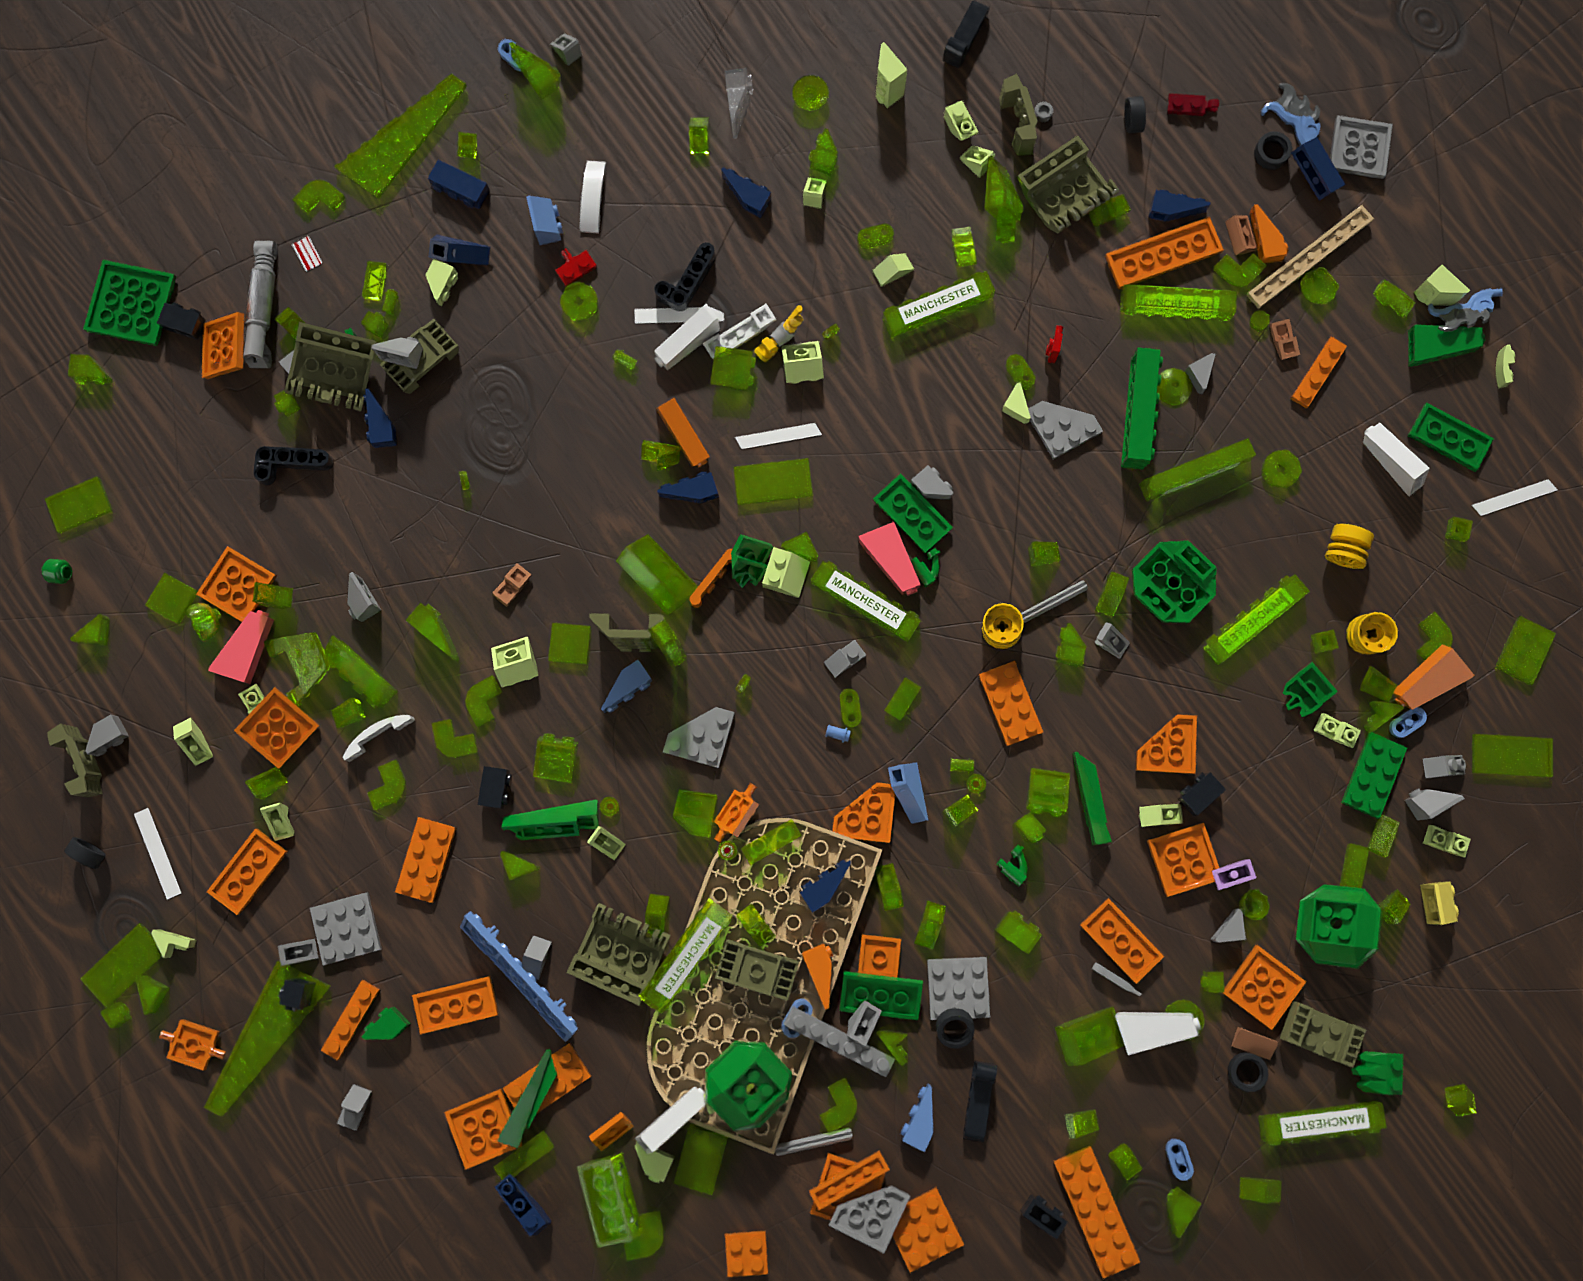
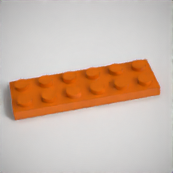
(1164, 253)
(1096, 1212)

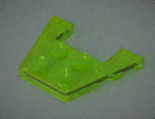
(306, 658)

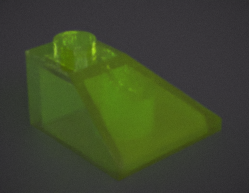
(695, 812)

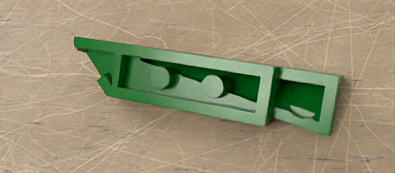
(1091, 799)
(554, 822)
(529, 1101)

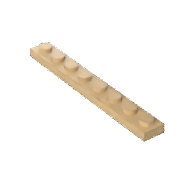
(1310, 256)

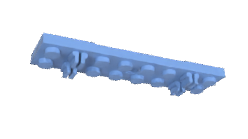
(524, 981)

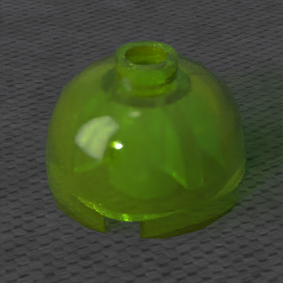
(203, 620)

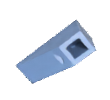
(629, 681)
(908, 789)
(920, 1127)

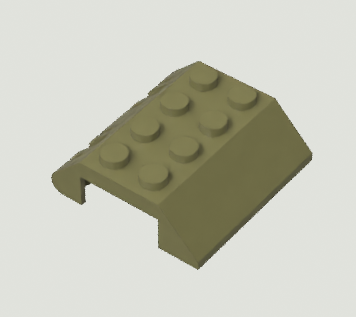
(1065, 185)
(330, 365)
(626, 639)
(618, 954)

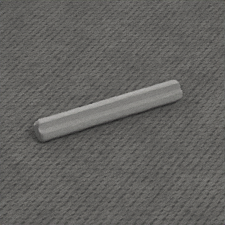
(1054, 601)
(813, 1141)

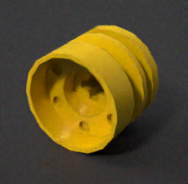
(1349, 546)
(1007, 616)
(1382, 633)

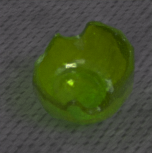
(1254, 905)

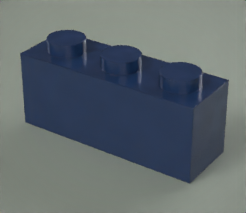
(1318, 168)
(458, 184)

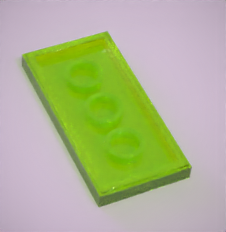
(773, 481)
(1512, 755)
(121, 965)

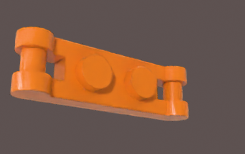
(707, 584)

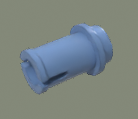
(838, 733)

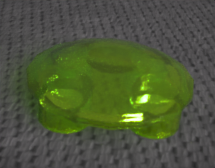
(1319, 286)

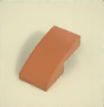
(1284, 340)
(512, 585)

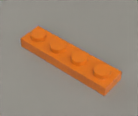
(1318, 372)
(350, 1020)
(849, 1180)

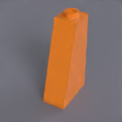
(683, 433)
(1432, 678)

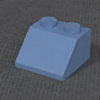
(544, 219)

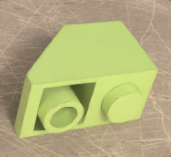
(960, 121)
(441, 278)

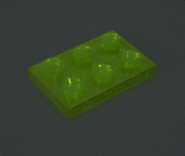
(1525, 650)

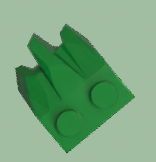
(749, 560)
(1308, 690)
(1380, 1072)

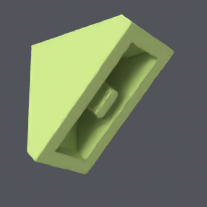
(977, 159)
(814, 192)
(892, 268)
(1017, 406)
(606, 842)

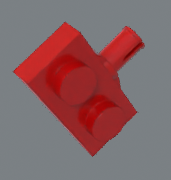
(575, 267)
(1054, 345)

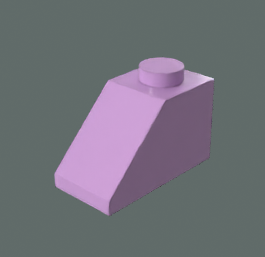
(1233, 874)

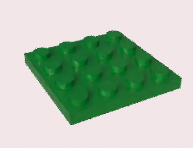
(129, 302)

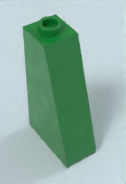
(1430, 344)

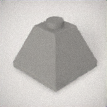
(400, 351)
(360, 599)
(1430, 803)

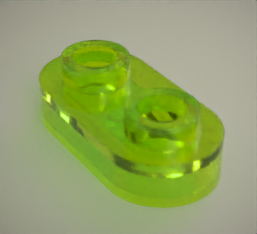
(876, 237)
(1017, 372)
(851, 708)

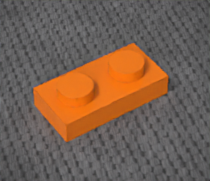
(611, 1131)

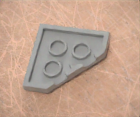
(1062, 427)
(702, 738)
(871, 1216)

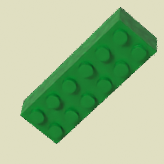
(1140, 408)

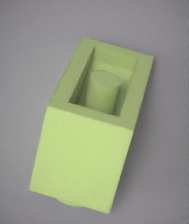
(192, 741)
(1160, 815)
(655, 1164)

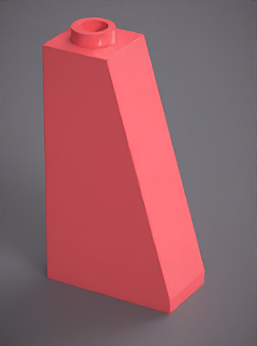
(890, 555)
(243, 650)

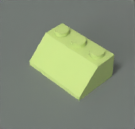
(890, 78)

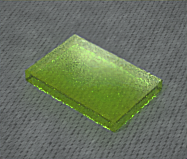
(78, 504)

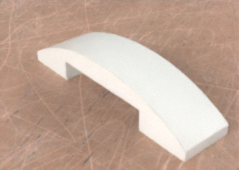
(591, 196)
(743, 331)
(356, 749)

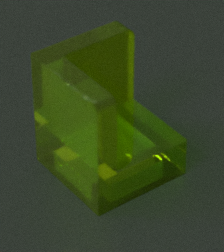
(1460, 1100)

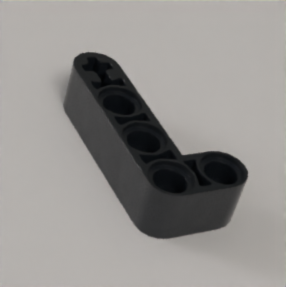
(960, 44)
(689, 275)
(293, 462)
(979, 1100)

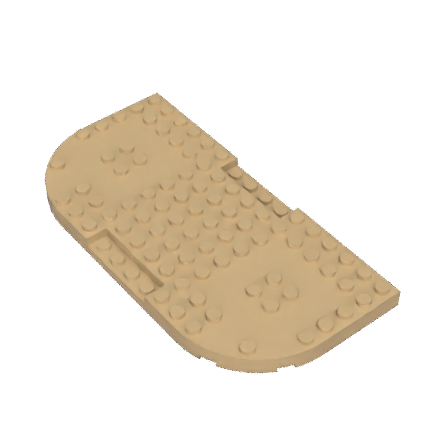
(716, 1013)

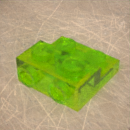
(732, 368)
(555, 758)
(1048, 792)

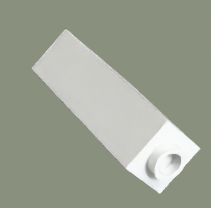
(687, 337)
(1396, 458)
(1151, 1030)
(671, 1120)

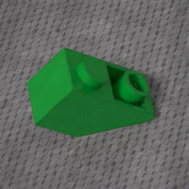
(388, 1026)

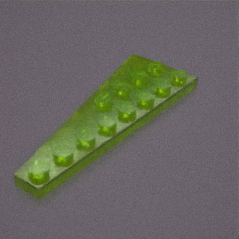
(387, 153)
(261, 1037)

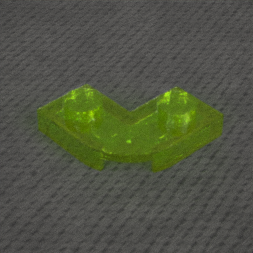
(316, 191)
(1239, 275)
(1437, 632)
(477, 698)
(452, 745)
(393, 788)
(844, 1109)
(650, 1241)

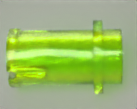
(390, 300)
(624, 359)
(962, 765)

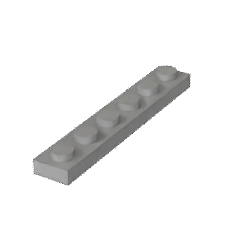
(838, 1041)

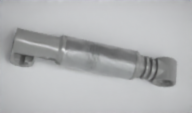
(259, 305)

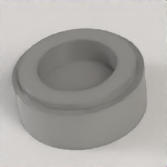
(1043, 111)

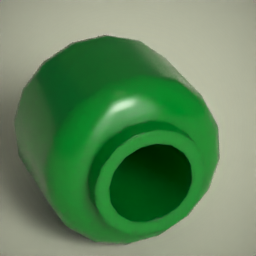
(57, 571)

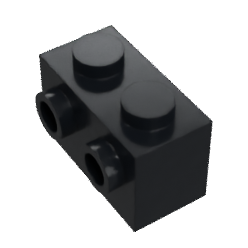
(181, 321)
(494, 787)
(1201, 793)
(296, 994)
(1043, 1216)

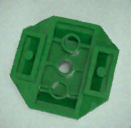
(1190, 570)
(1360, 928)
(737, 1068)

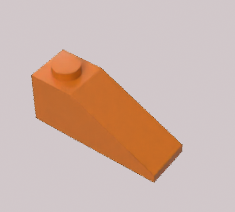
(1267, 237)
(819, 966)

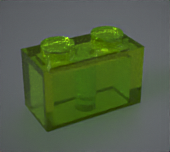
(1018, 932)

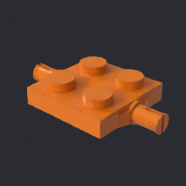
(736, 813)
(192, 1044)

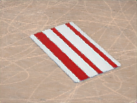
(307, 253)

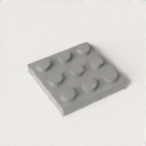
(1360, 146)
(345, 928)
(960, 985)

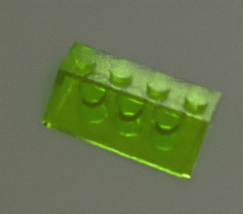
(657, 573)
(359, 672)

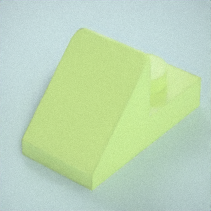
(278, 821)
(167, 941)

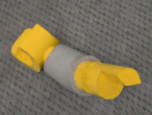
(780, 336)

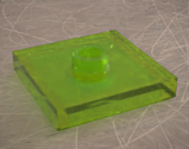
(171, 598)
(569, 643)

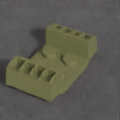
(1017, 95)
(436, 347)
(84, 764)
(757, 969)
(1322, 1034)

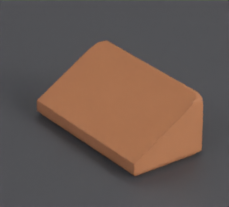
(1241, 235)
(1254, 1043)

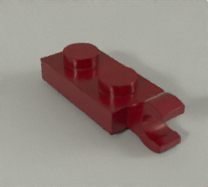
(1190, 104)

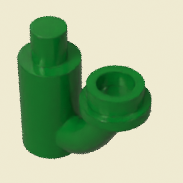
(924, 574)
(1016, 875)

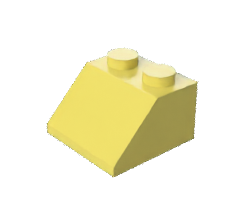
(1439, 903)

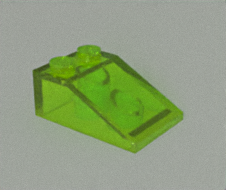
(537, 71)
(1001, 196)
(428, 623)
(1089, 1036)
(700, 1159)

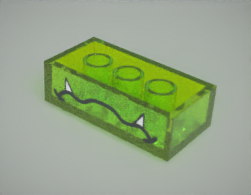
(610, 1200)

